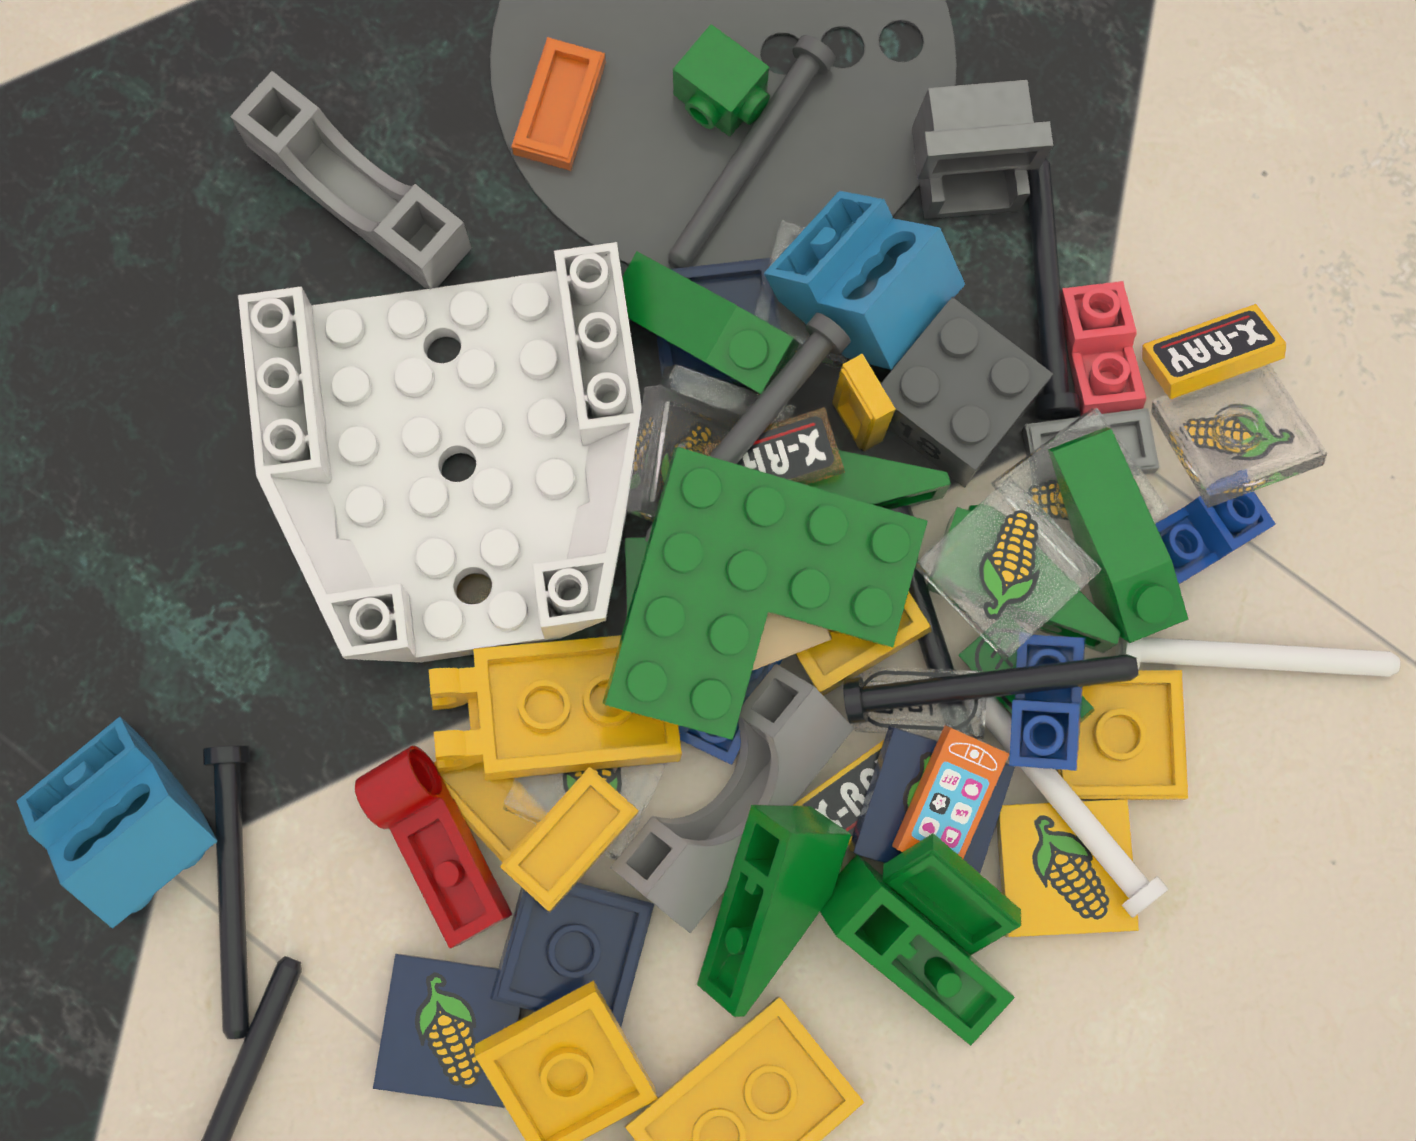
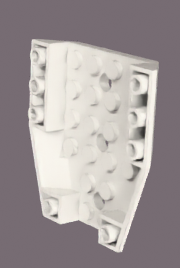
(362, 421)

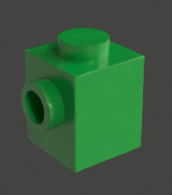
(721, 82)

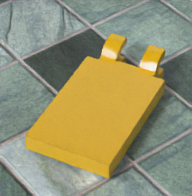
(544, 713)
(754, 1087)

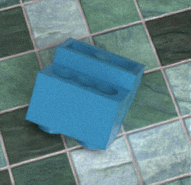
(867, 275)
(115, 823)

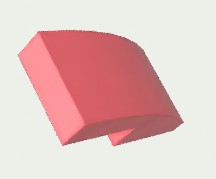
(1101, 347)

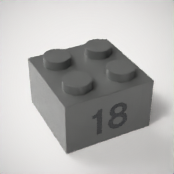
(961, 391)

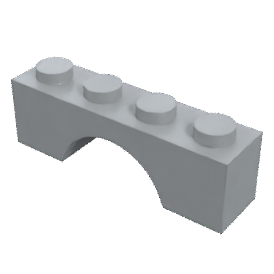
(313, 155)
(785, 743)

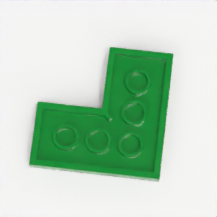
(727, 555)

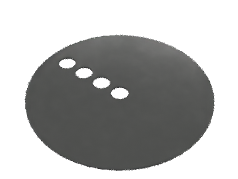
(652, 164)

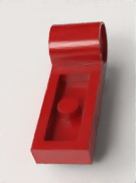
(435, 842)

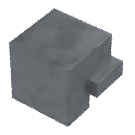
(977, 148)

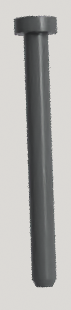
(811, 58)
(823, 339)

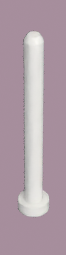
(1260, 656)
(1081, 821)

